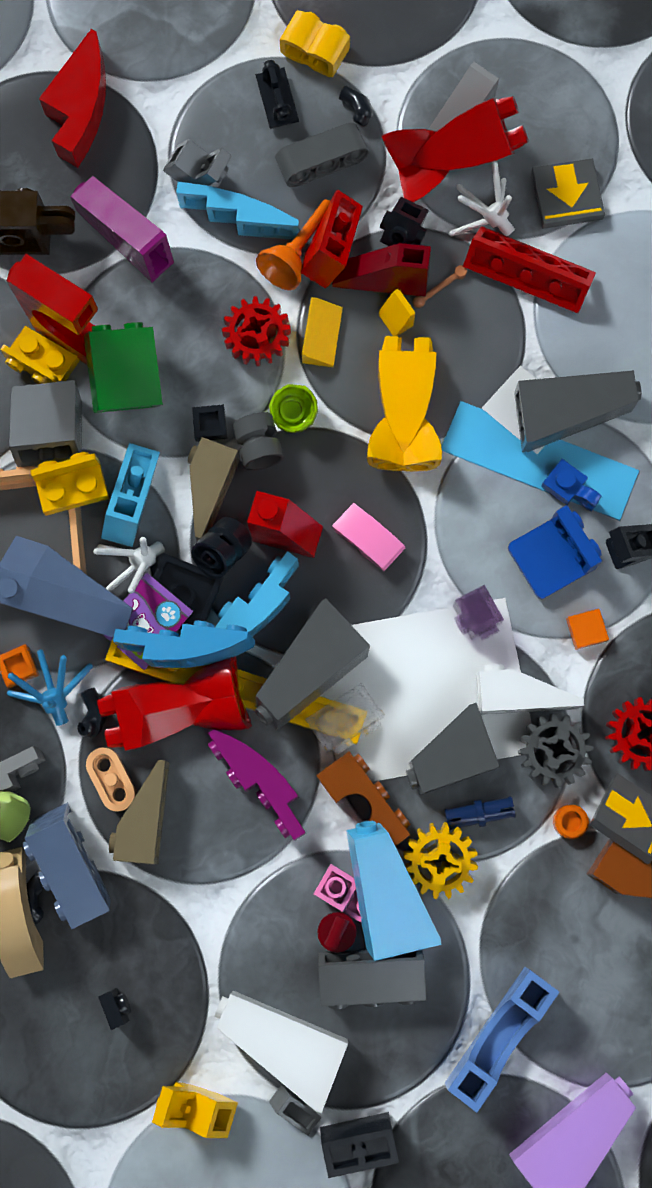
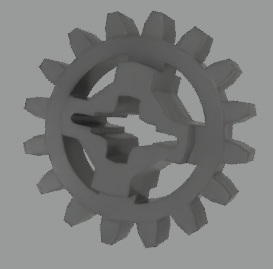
(560, 736)

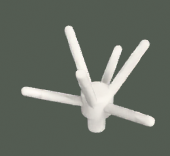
(495, 214)
(140, 560)

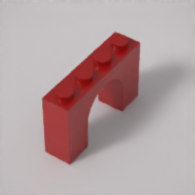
(53, 304)

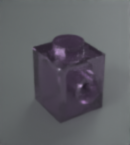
(477, 614)

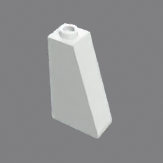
(286, 1046)

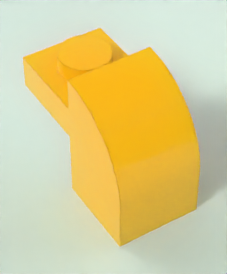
(195, 1109)

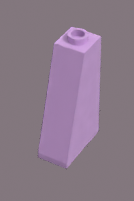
(577, 1137)

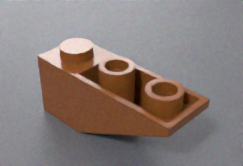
(622, 871)

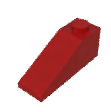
(332, 240)

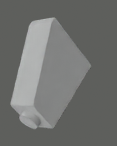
(474, 88)

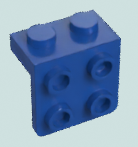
(555, 553)

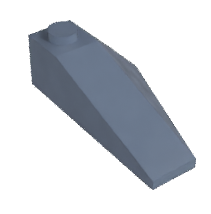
(50, 586)

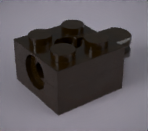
(29, 224)

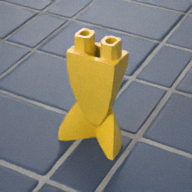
(404, 436)

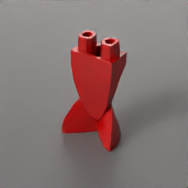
(464, 142)
(164, 708)

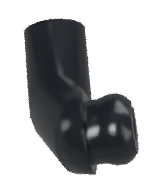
(93, 721)
(34, 888)

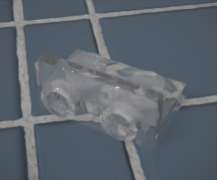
(345, 719)

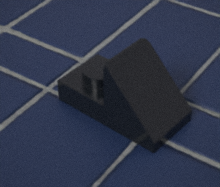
(630, 545)

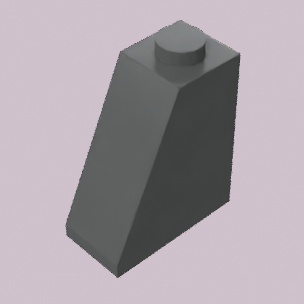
(454, 754)

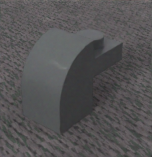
(195, 166)

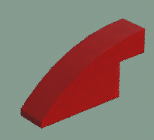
(77, 100)

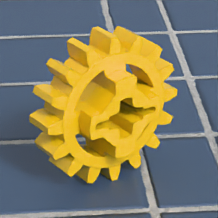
(454, 863)

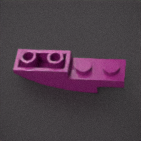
(252, 769)

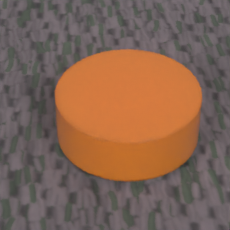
(570, 821)

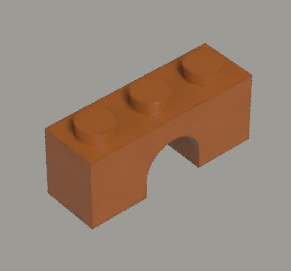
(349, 777)

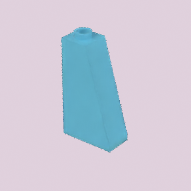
(387, 898)

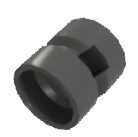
(259, 445)

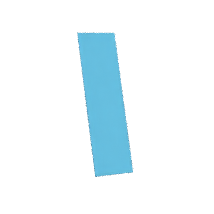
(487, 443)

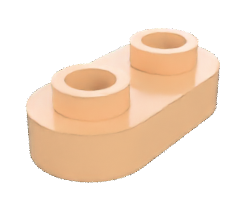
(111, 780)

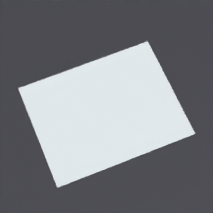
(422, 680)

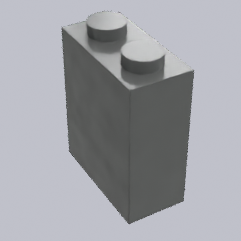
(45, 422)

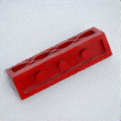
(529, 269)

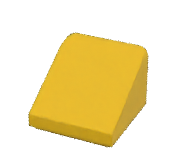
(397, 313)

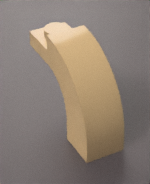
(19, 939)

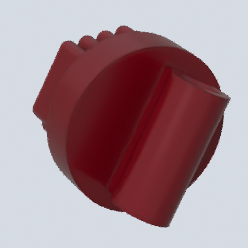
(337, 932)

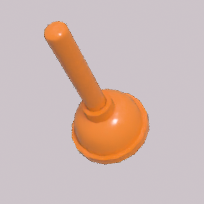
(282, 263)

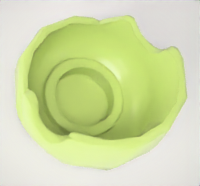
(13, 815)

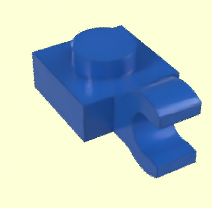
(568, 483)

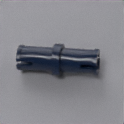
(480, 813)

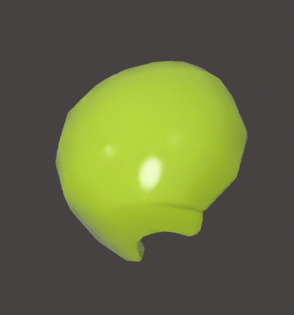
(293, 408)

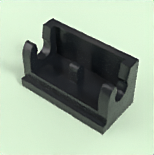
(358, 1145)

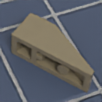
(210, 477)
(141, 826)

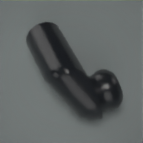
(359, 102)

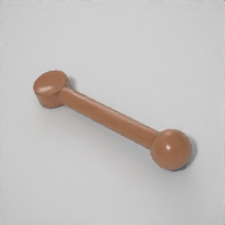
(459, 273)

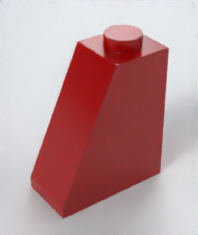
(283, 525)

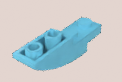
(265, 598)

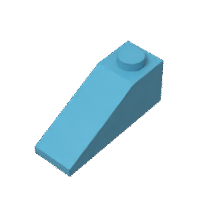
(130, 495)

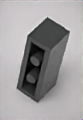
(357, 979)

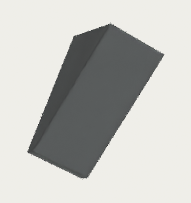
(294, 1110)

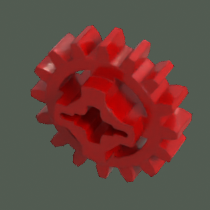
(265, 320)
(635, 723)

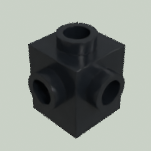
(404, 224)

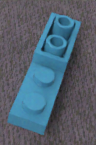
(195, 647)

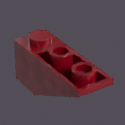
(388, 269)

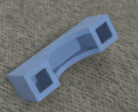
(487, 1055)

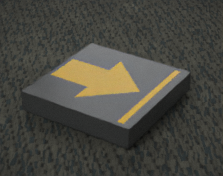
(567, 193)
(626, 817)

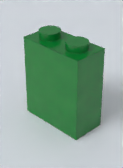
(122, 368)

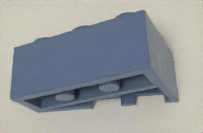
(66, 867)

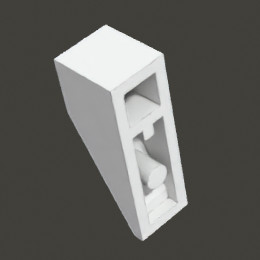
(516, 692)

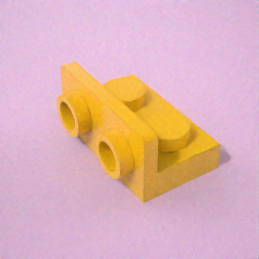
(39, 357)
(70, 483)

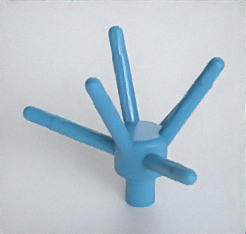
(54, 698)

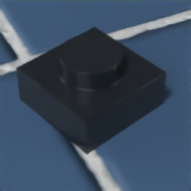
(209, 422)
(115, 1008)

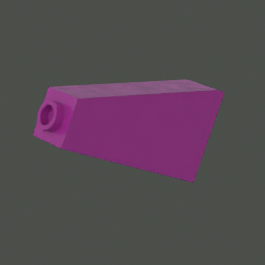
(124, 228)

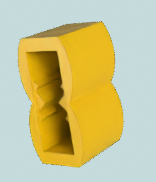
(315, 43)

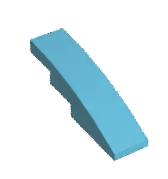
(249, 214)

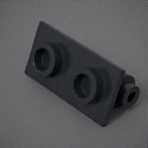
(276, 95)

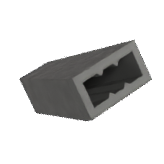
(570, 404)
(312, 664)

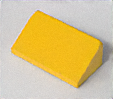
(321, 333)

